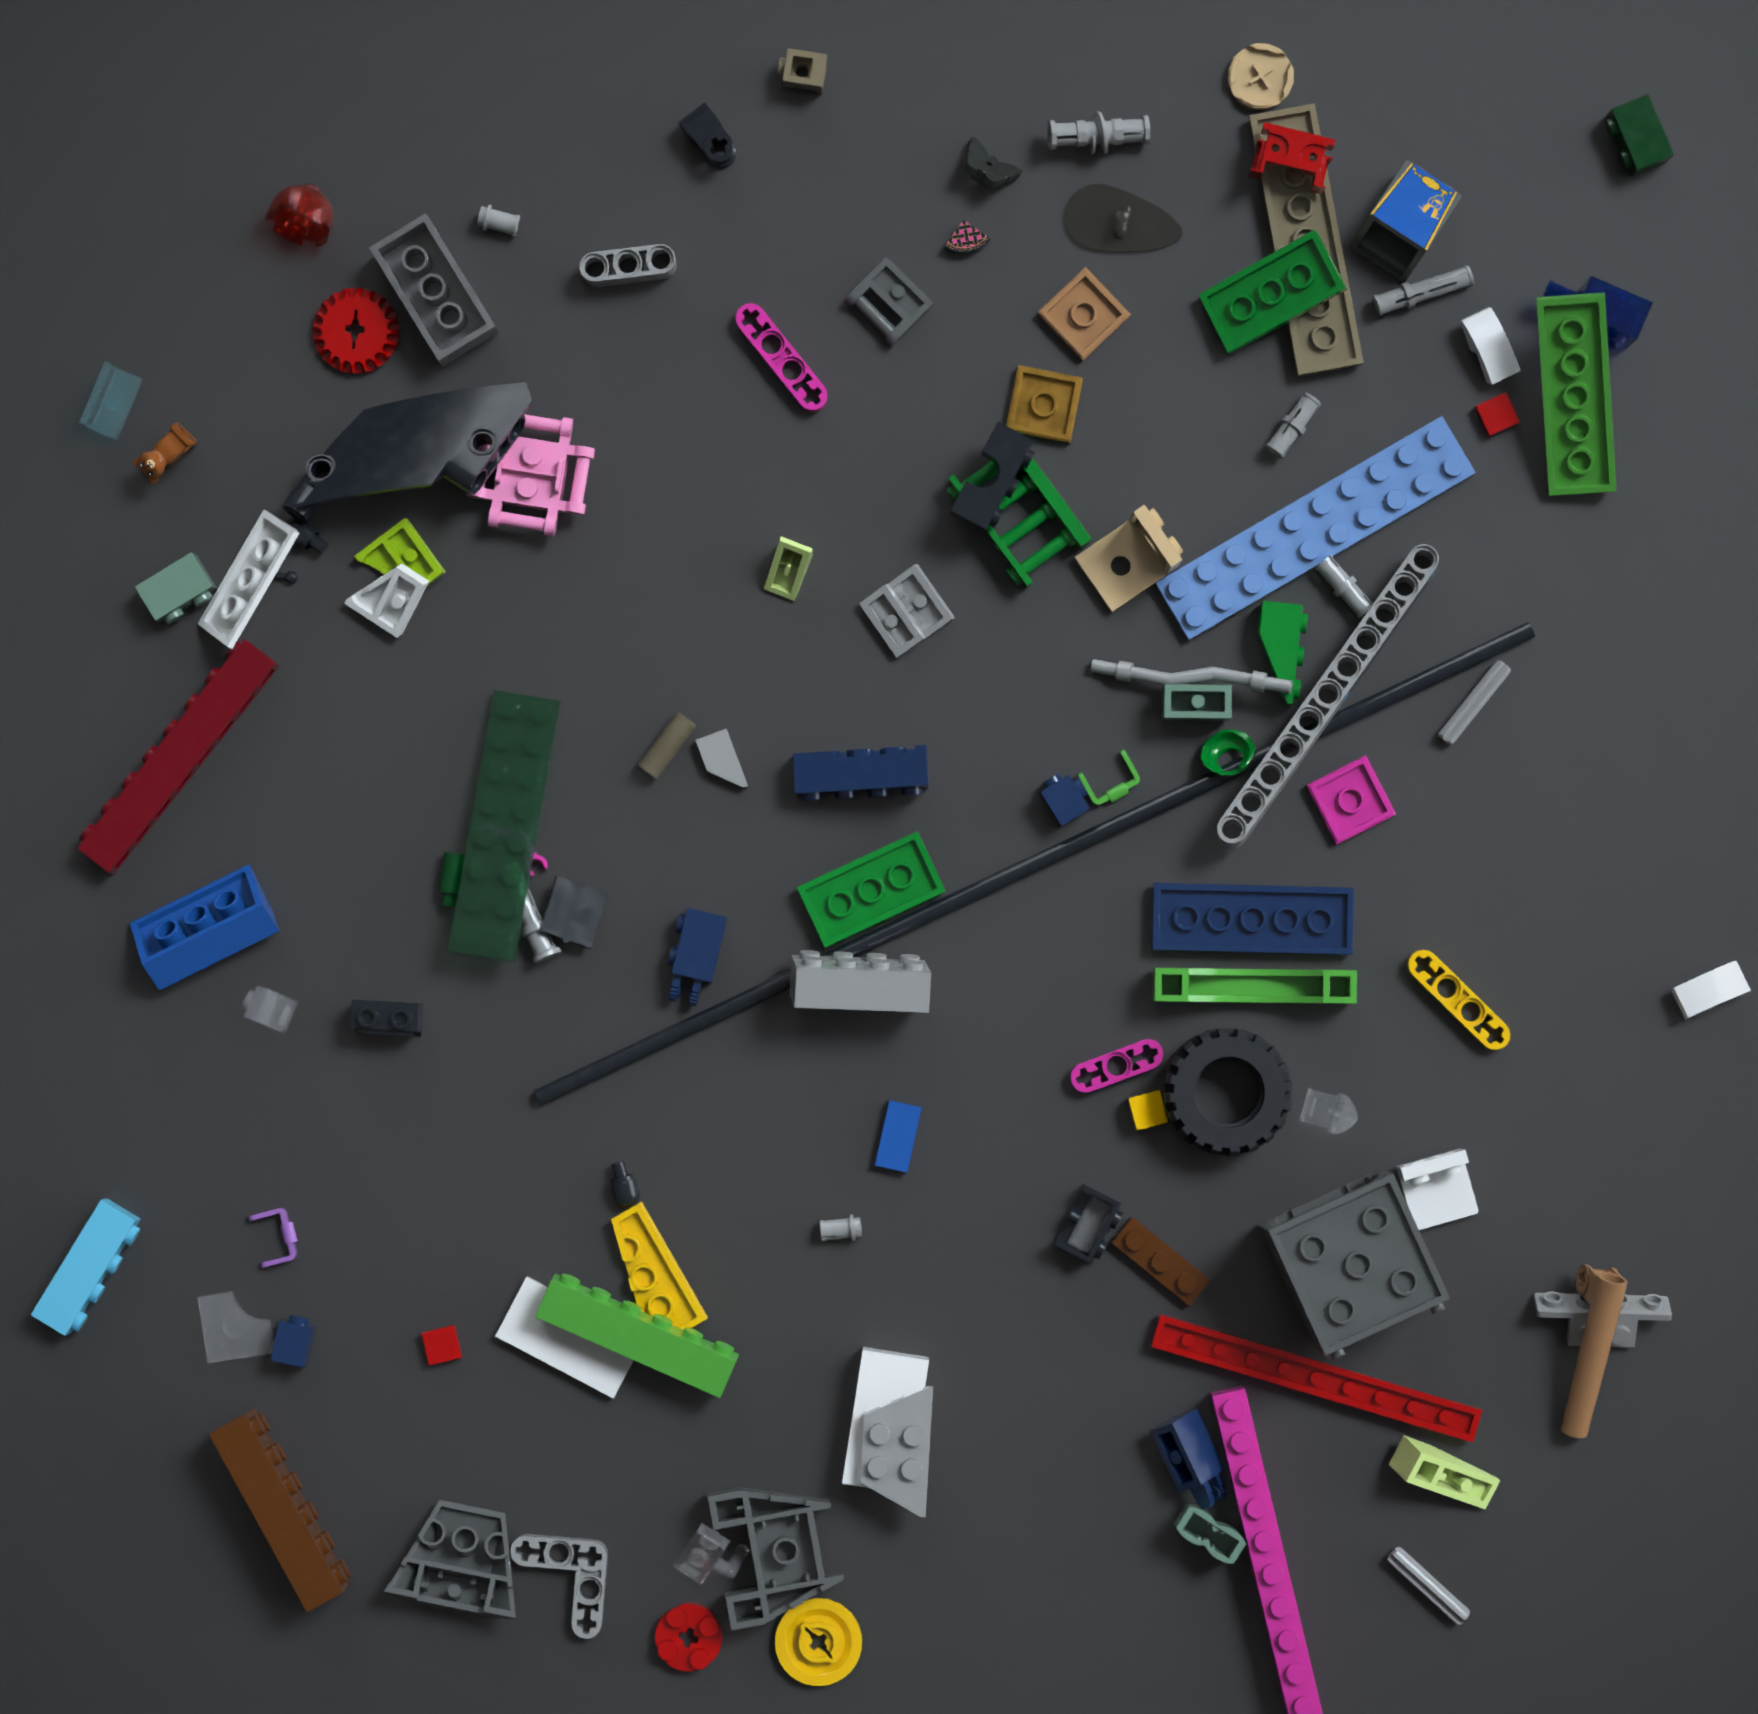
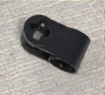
(706, 133)

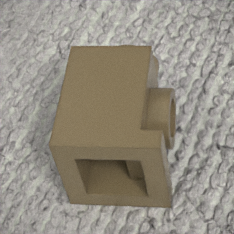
(815, 64)

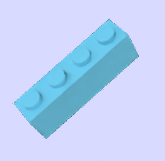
(86, 1267)

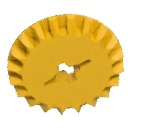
(815, 1665)

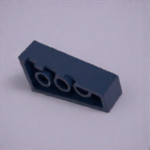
(861, 772)

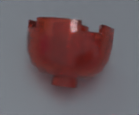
(302, 214)

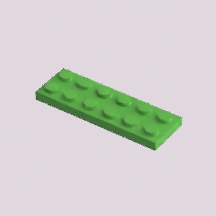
(1576, 393)

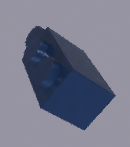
(696, 951)
(1191, 1457)

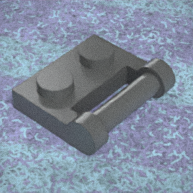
(897, 293)

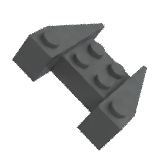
(782, 1551)

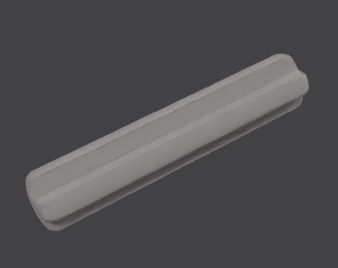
(1474, 702)
(1428, 1585)

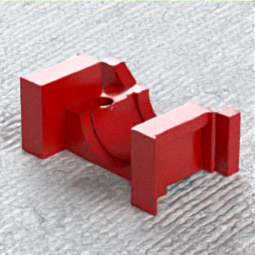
(1294, 151)

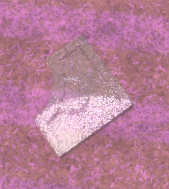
(230, 1331)

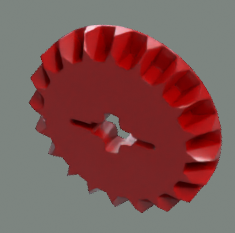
(372, 346)

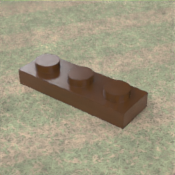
(1160, 1261)

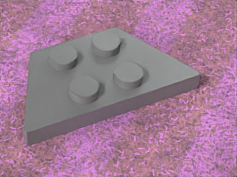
(899, 1449)

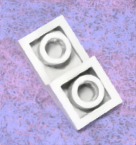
(1491, 345)
(1710, 989)

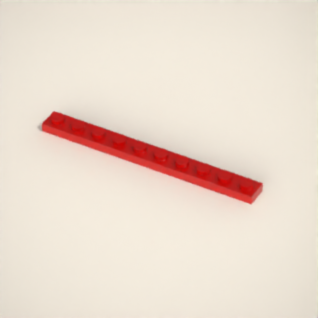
(1316, 1378)

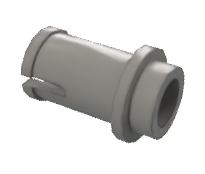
(498, 220)
(841, 1228)

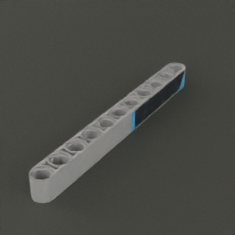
(1333, 681)

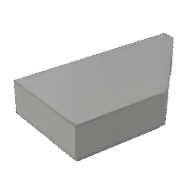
(721, 757)

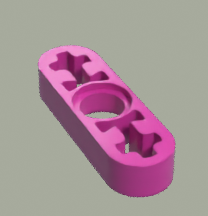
(1137, 1049)

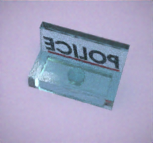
(110, 401)

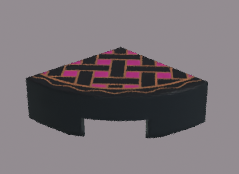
(966, 239)

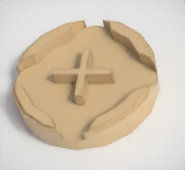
(1260, 76)

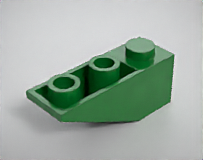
(1279, 638)

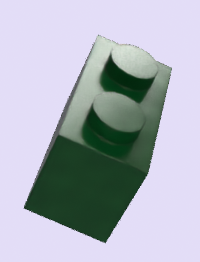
(1638, 135)

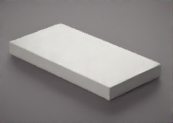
(559, 1348)

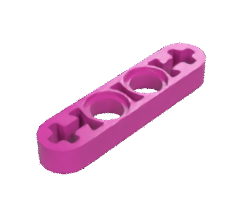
(783, 356)

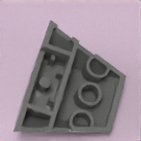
(459, 1564)

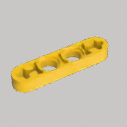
(1460, 997)

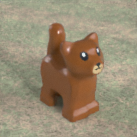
(165, 452)

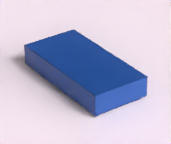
(898, 1136)

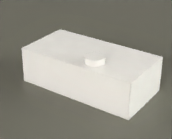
(881, 1379)

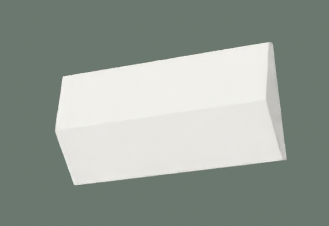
(248, 578)

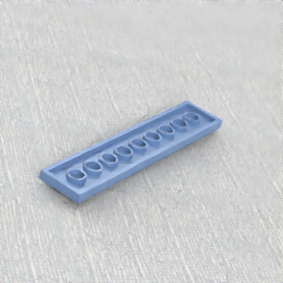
(1315, 528)

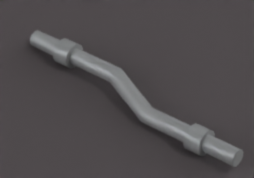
(1256, 681)

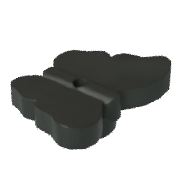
(985, 168)

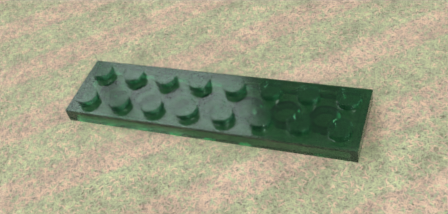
(504, 826)

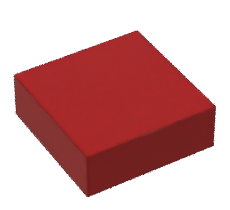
(1497, 414)
(442, 1344)

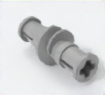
(1098, 132)

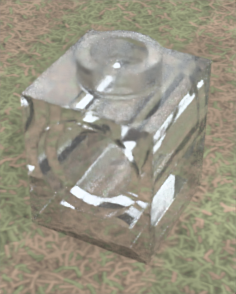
(269, 1008)

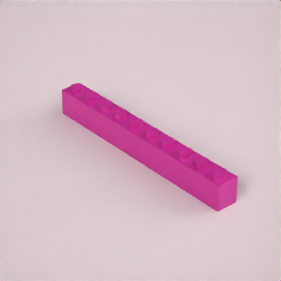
(1265, 1551)

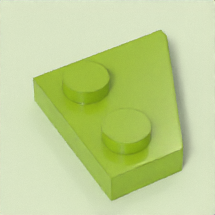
(403, 546)

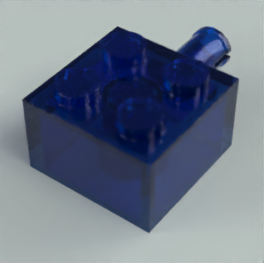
(1623, 309)

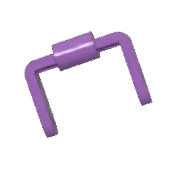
(288, 1234)

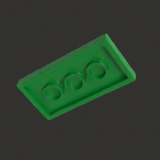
(1272, 291)
(871, 889)

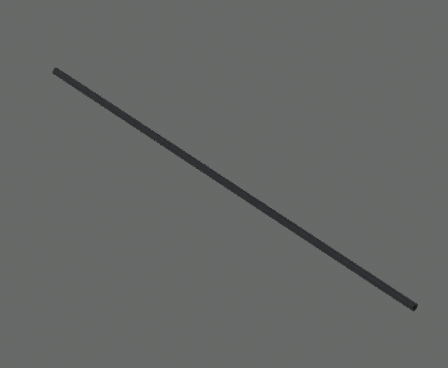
(1028, 866)

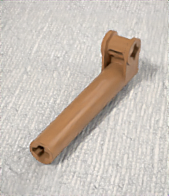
(1605, 1294)

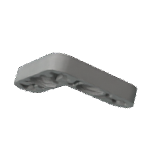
(584, 1571)

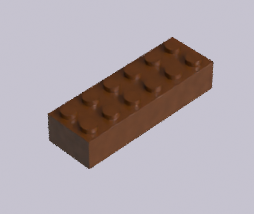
(281, 1509)

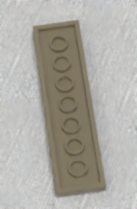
(1327, 334)

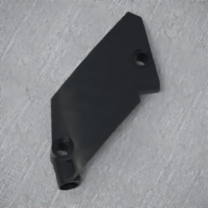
(415, 445)

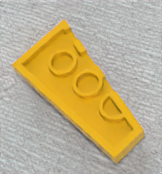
(653, 1271)

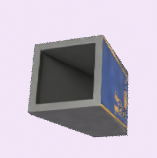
(1405, 221)

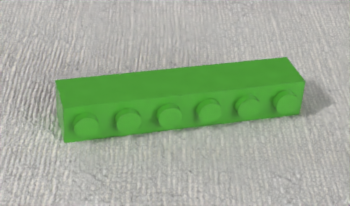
(637, 1335)

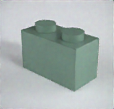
(176, 589)
(1196, 702)

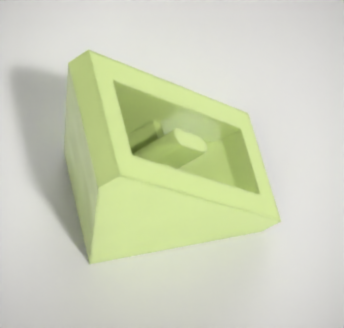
(788, 568)

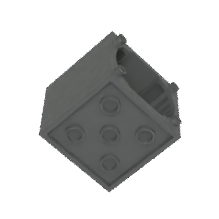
(1354, 1262)

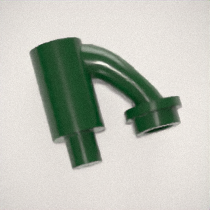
(450, 877)

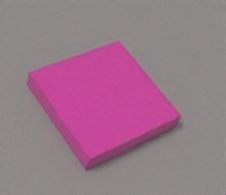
(1350, 800)

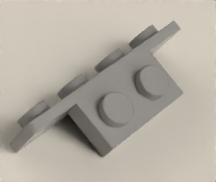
(1576, 1310)

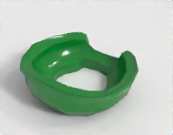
(1225, 741)

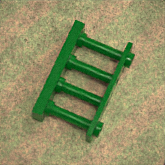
(1051, 507)

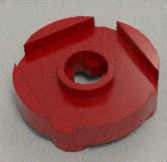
(705, 1627)

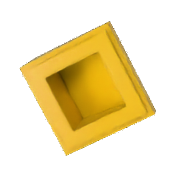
(1147, 1110)

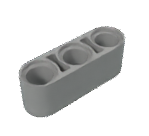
(612, 259)

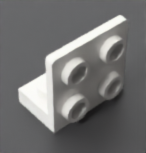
(1438, 1188)

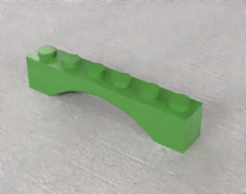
(1254, 985)

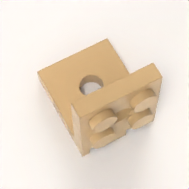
(1145, 548)

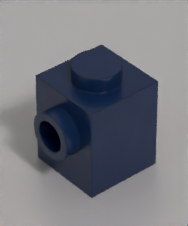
(1064, 798)

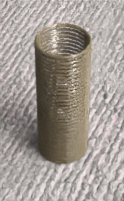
(665, 744)

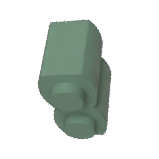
(1217, 1536)

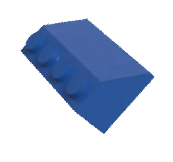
(203, 927)

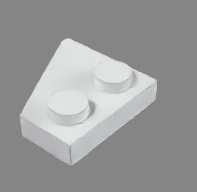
(390, 599)

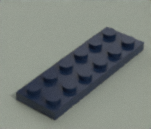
(1253, 918)

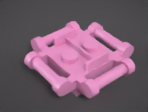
(535, 477)

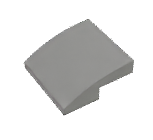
(907, 610)

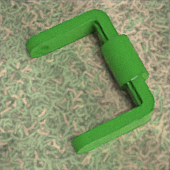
(1116, 792)

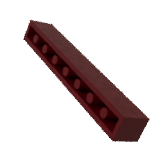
(178, 756)

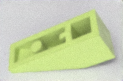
(1442, 1473)

